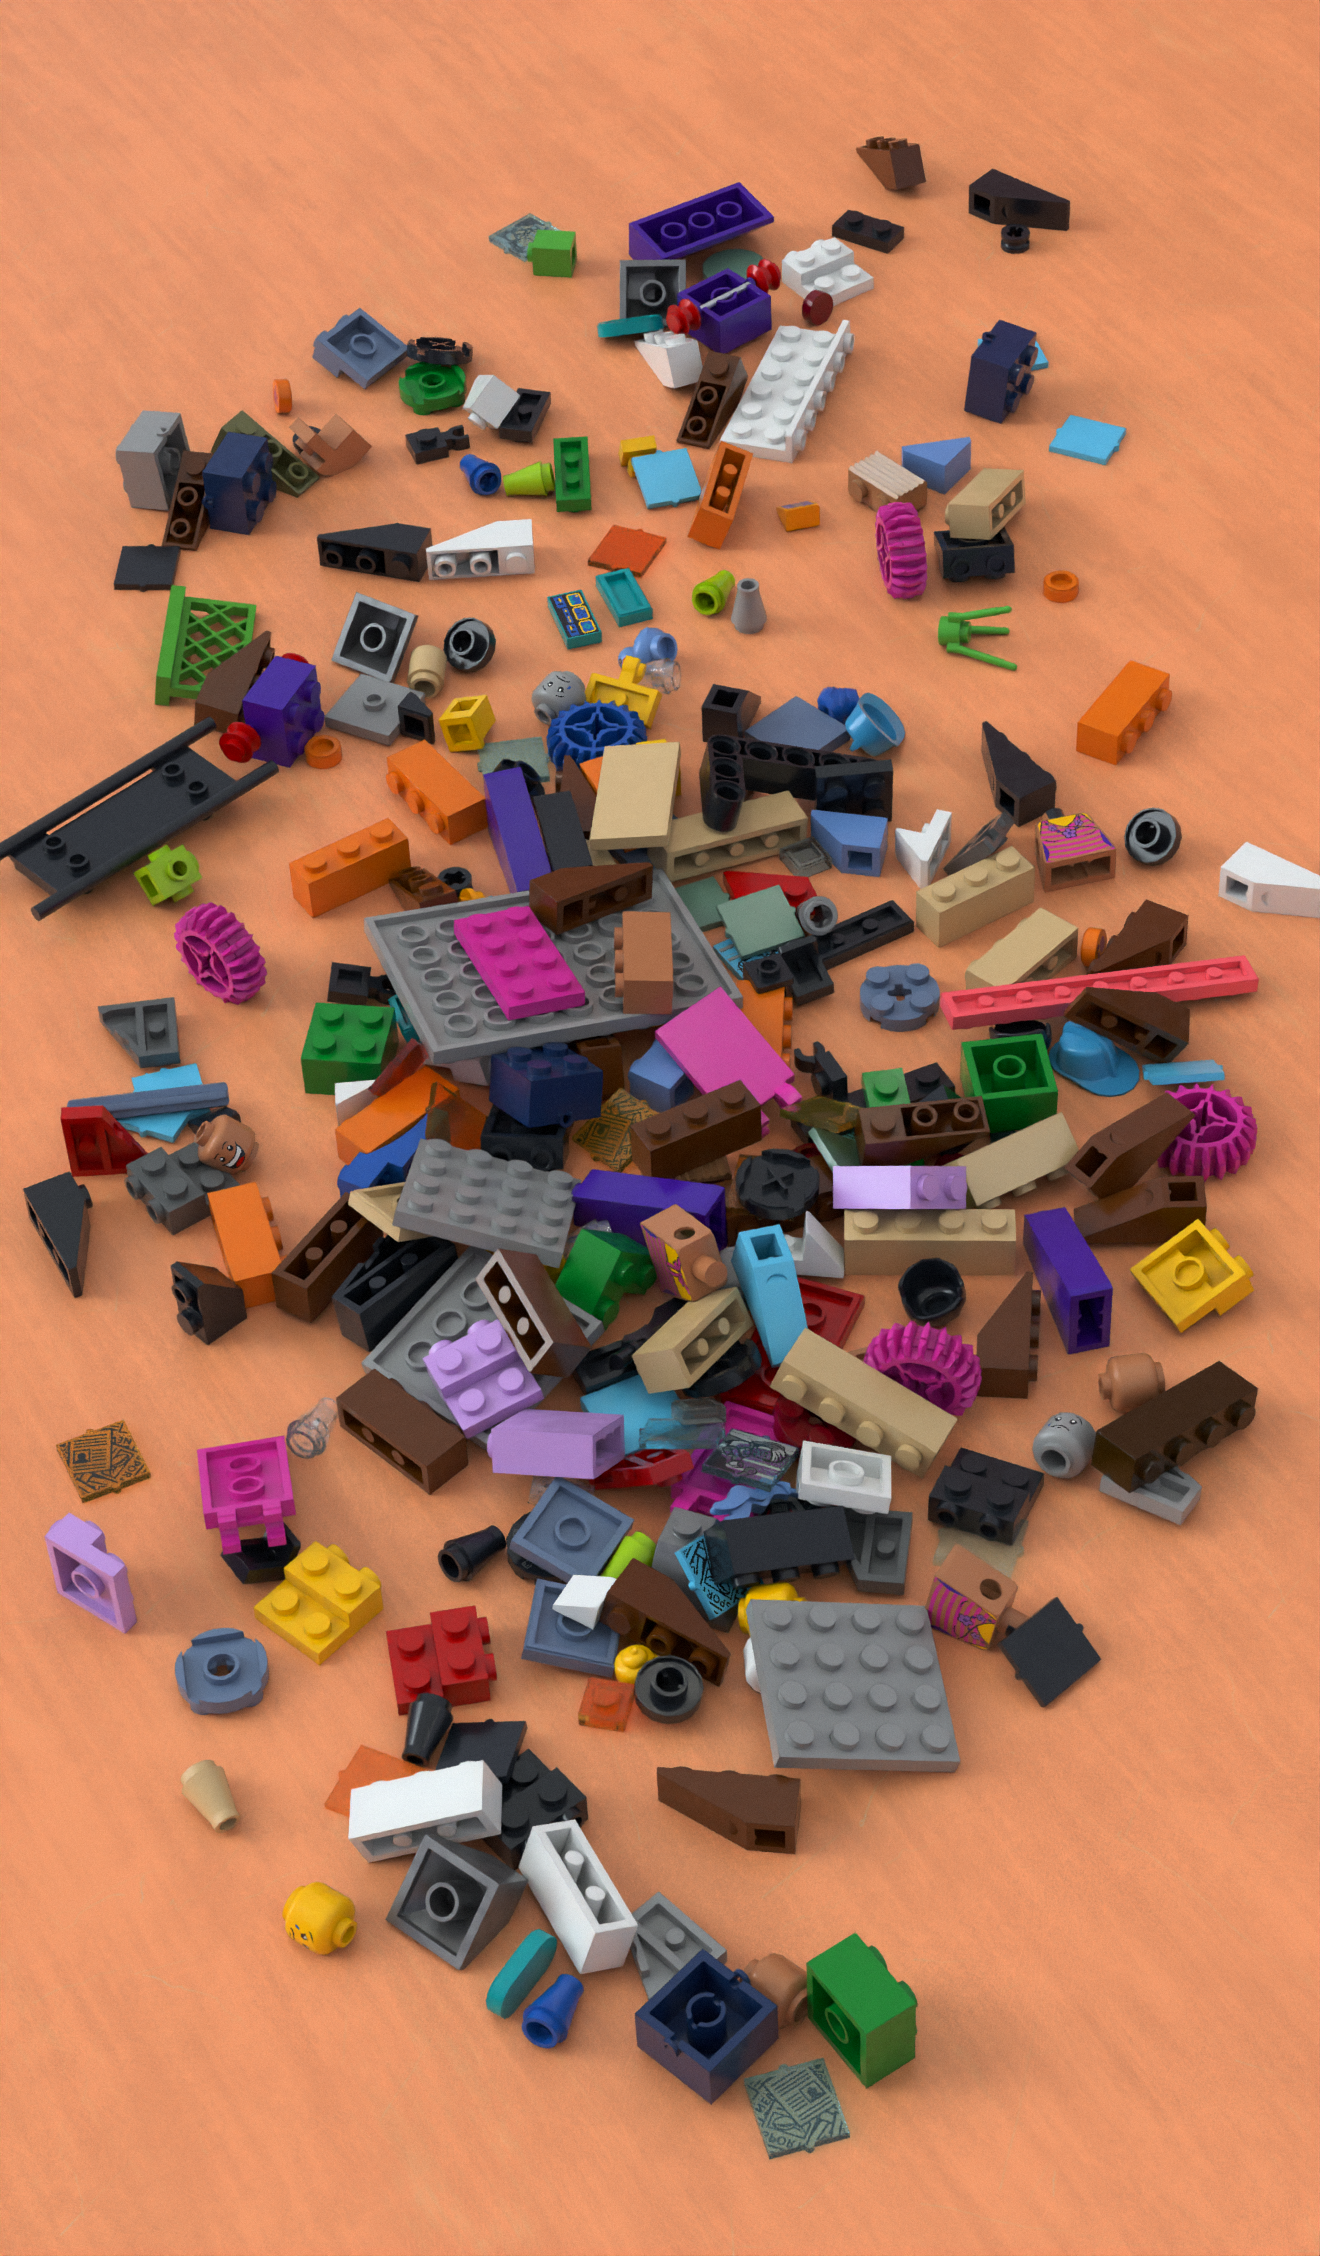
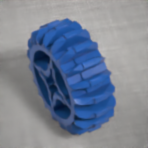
(590, 728)

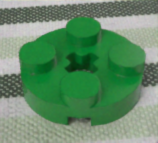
(447, 388)

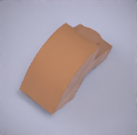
(333, 448)

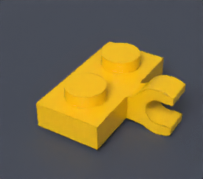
(626, 691)

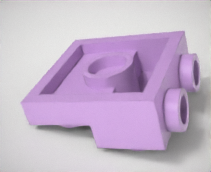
(481, 1377)
(89, 1573)

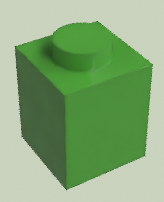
(553, 253)

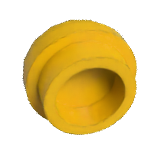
(630, 1661)

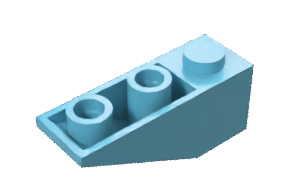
(770, 1288)

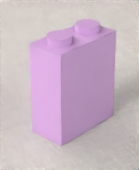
(899, 1187)
(557, 1443)

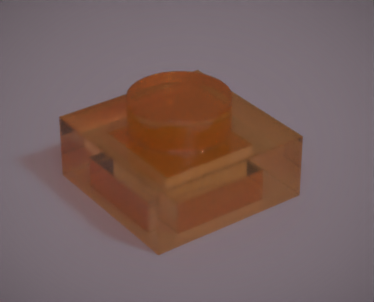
(606, 1704)

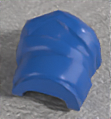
(838, 702)

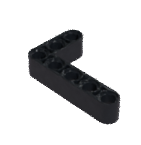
(759, 766)

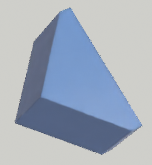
(939, 462)

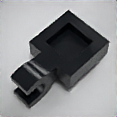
(827, 1075)

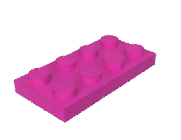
(519, 962)

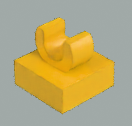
(633, 448)

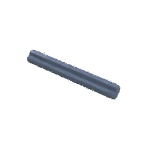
(160, 1100)

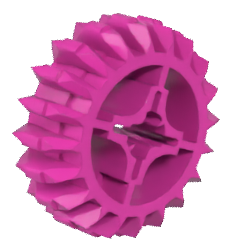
(901, 550)
(220, 953)
(1215, 1139)
(928, 1364)

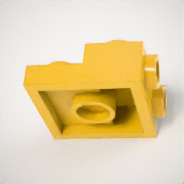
(1194, 1275)
(321, 1601)

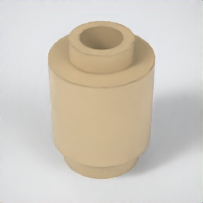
(427, 670)

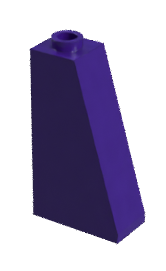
(514, 829)
(634, 1198)
(1069, 1279)

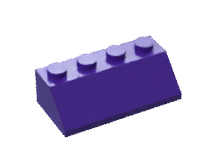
(697, 224)

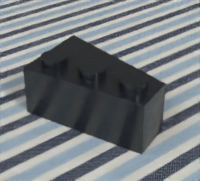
(389, 1286)

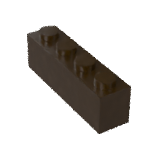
(1174, 1426)

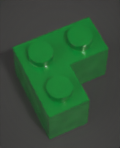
(602, 1270)

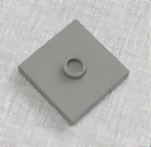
(370, 709)

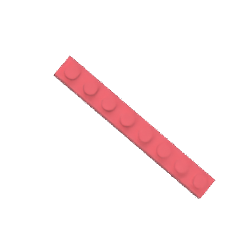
(1052, 996)

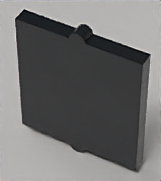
(147, 567)
(1049, 1651)
(488, 1741)

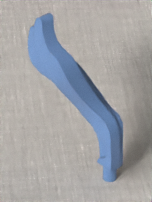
(744, 1500)

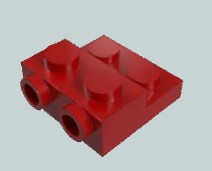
(442, 1659)

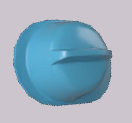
(874, 726)
(1093, 1062)

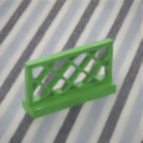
(177, 636)

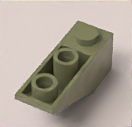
(287, 470)

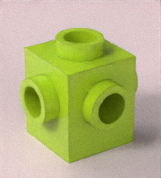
(168, 874)

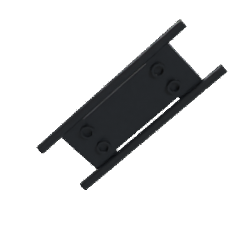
(127, 825)

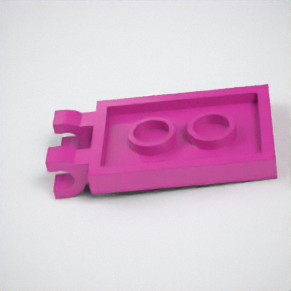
(721, 1046)
(246, 1487)
(701, 1490)

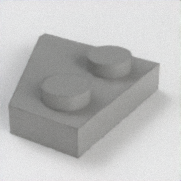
(1168, 1497)
(667, 1942)

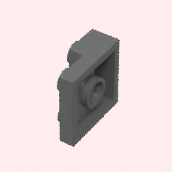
(175, 1186)

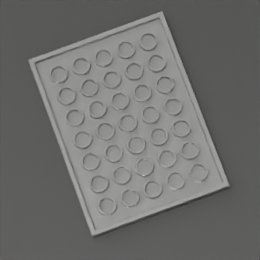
(460, 1015)

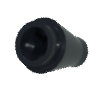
(468, 1554)
(426, 1725)

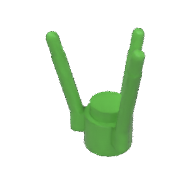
(955, 631)

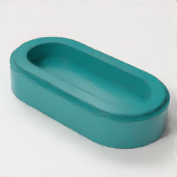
(630, 325)
(521, 1973)

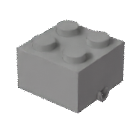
(152, 458)

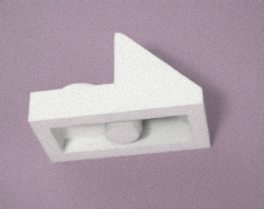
(924, 851)
(816, 1251)

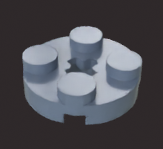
(911, 981)
(226, 1693)

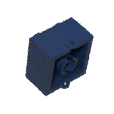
(1001, 371)
(238, 483)
(546, 1085)
(707, 2025)

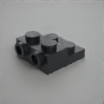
(974, 557)
(508, 1139)
(984, 1496)
(534, 1799)

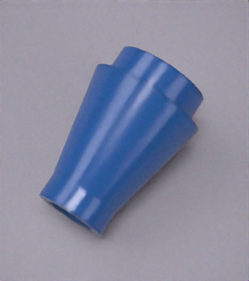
(481, 475)
(552, 2013)

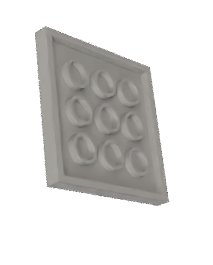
(486, 1201)
(447, 1314)
(851, 1686)

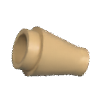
(210, 1794)

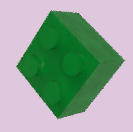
(347, 1045)
(1011, 1078)
(862, 2009)

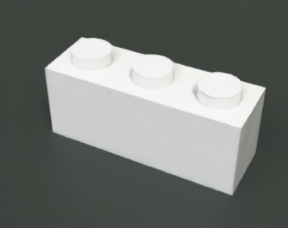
(450, 1803)
(578, 1896)

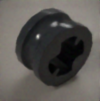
(1015, 238)
(456, 878)

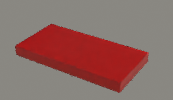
(828, 1313)

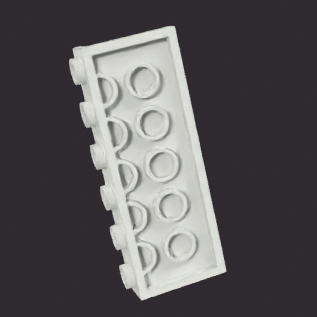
(788, 391)

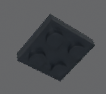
(855, 788)

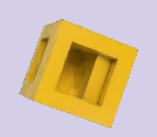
(467, 723)

